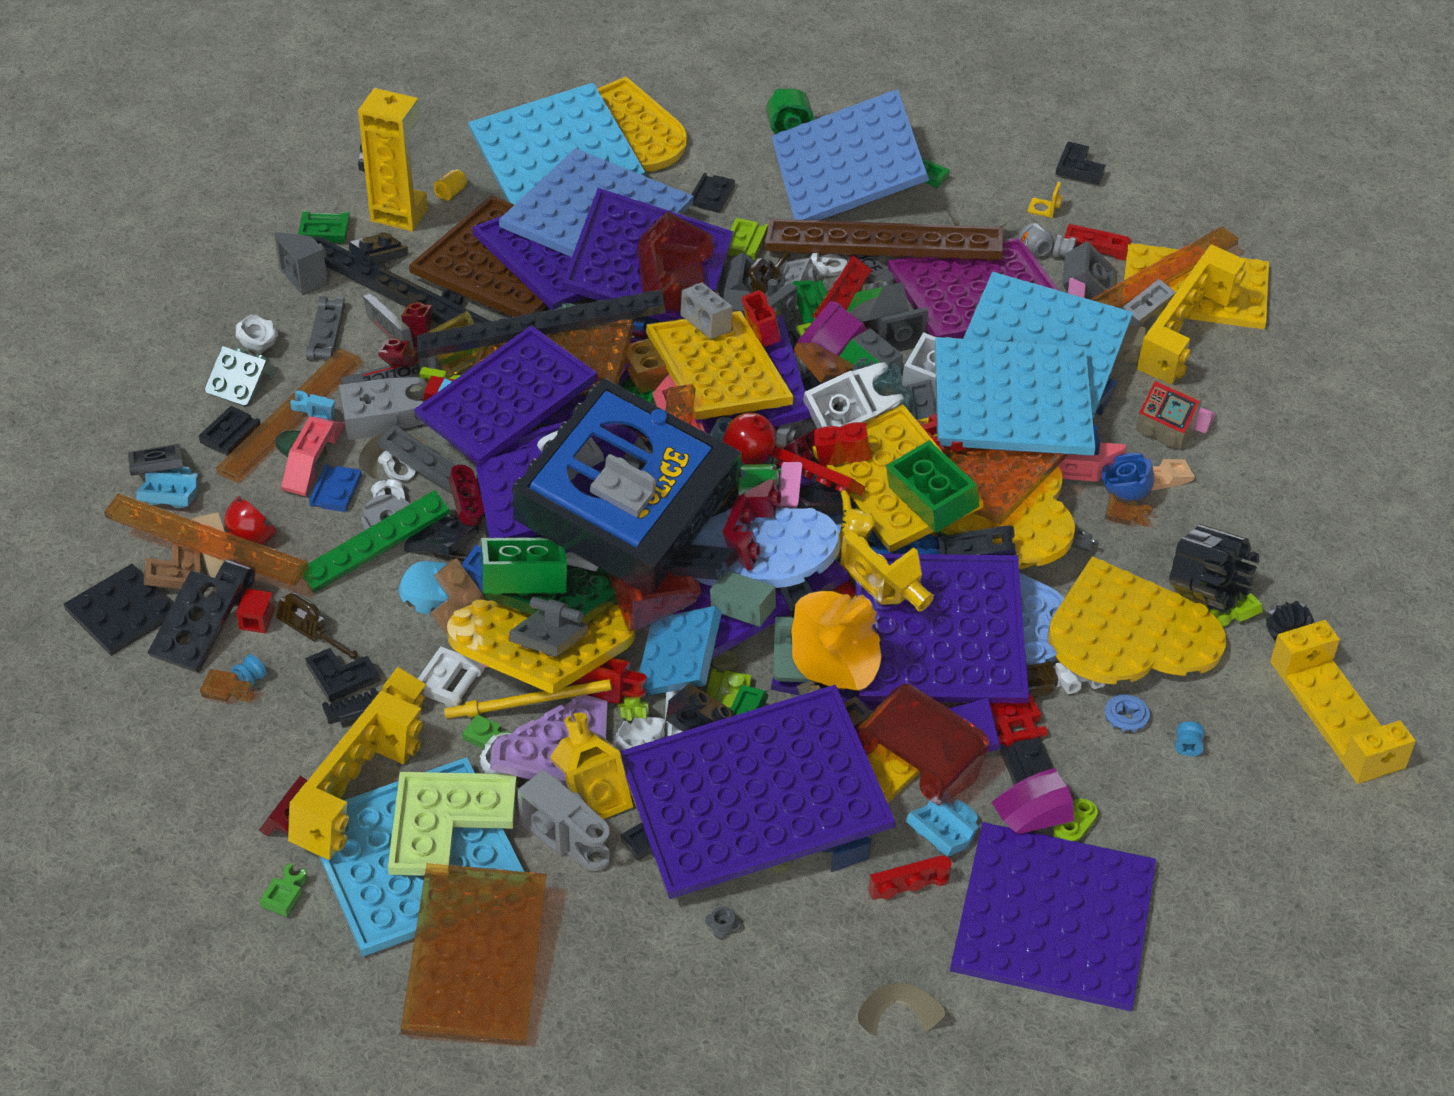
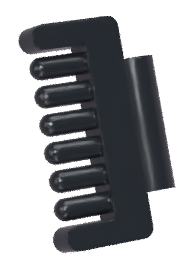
(349, 714)

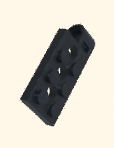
(231, 584)

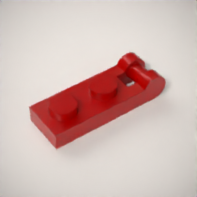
(1102, 241)
(910, 877)

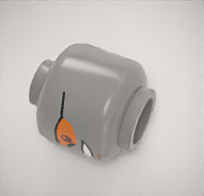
(1037, 239)

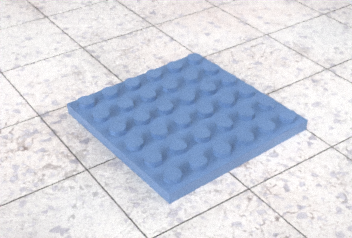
(849, 158)
(561, 201)

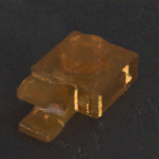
(223, 685)

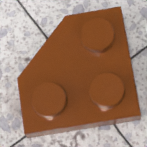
(822, 362)

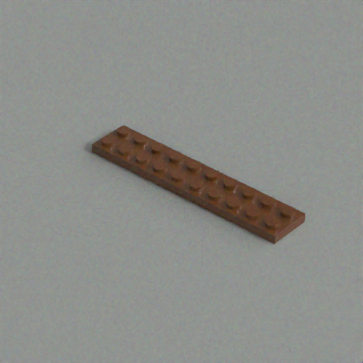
(884, 239)

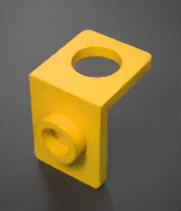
(1051, 205)

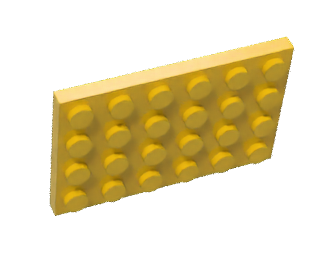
(1245, 311)
(728, 371)
(890, 438)

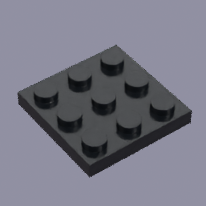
(119, 609)

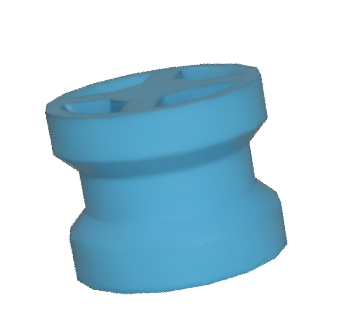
(250, 669)
(1189, 738)

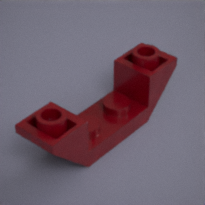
(398, 352)
(756, 503)

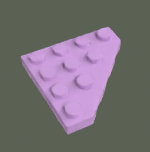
(530, 746)

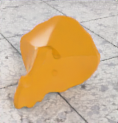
(836, 640)

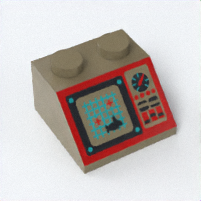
(1169, 414)

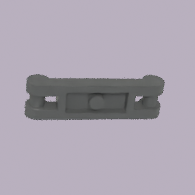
(325, 328)

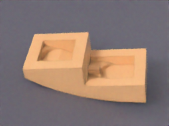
(1172, 473)

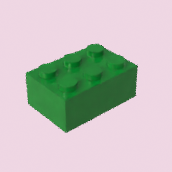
(932, 486)
(522, 566)

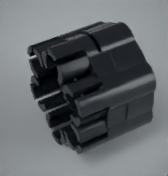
(1209, 565)

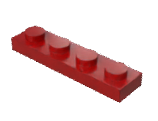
(845, 285)
(823, 474)

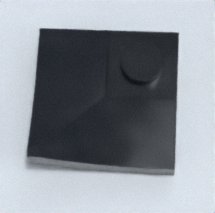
(822, 499)
(442, 536)

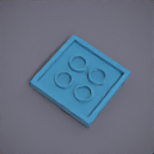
(680, 650)

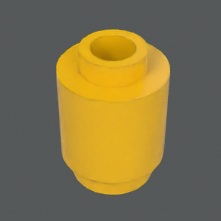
(450, 184)

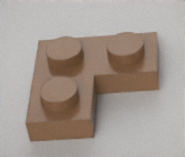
(174, 572)
(458, 587)

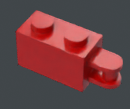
(620, 675)

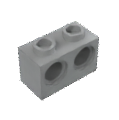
(1149, 304)
(706, 310)

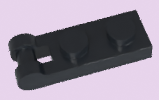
(979, 542)

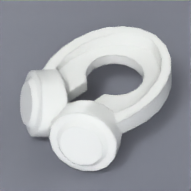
(821, 261)
(388, 464)
(395, 486)

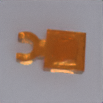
(1125, 511)

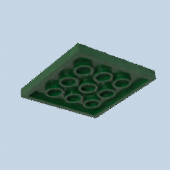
(585, 591)

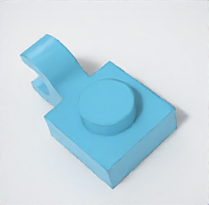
(314, 405)

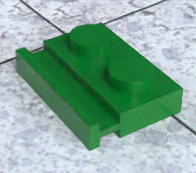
(809, 298)

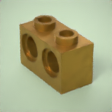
(646, 365)

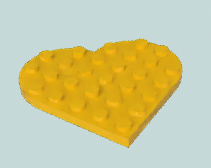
(648, 128)
(1040, 524)
(1125, 626)
(483, 635)

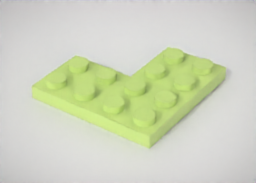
(436, 803)

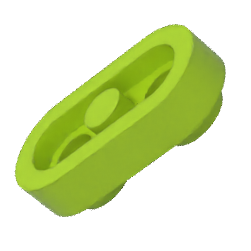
(1082, 821)

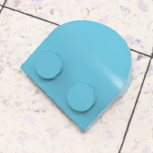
(170, 487)
(421, 587)
(945, 826)

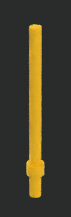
(475, 707)

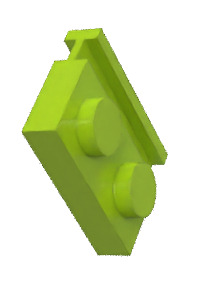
(746, 238)
(726, 685)

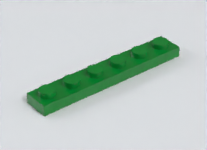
(375, 541)

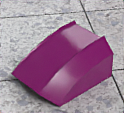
(833, 329)
(1036, 803)

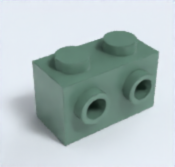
(743, 598)

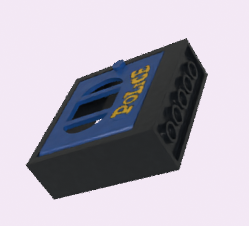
(690, 473)

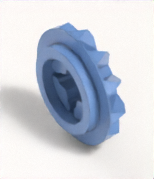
(1132, 705)

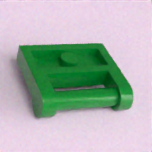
(326, 225)

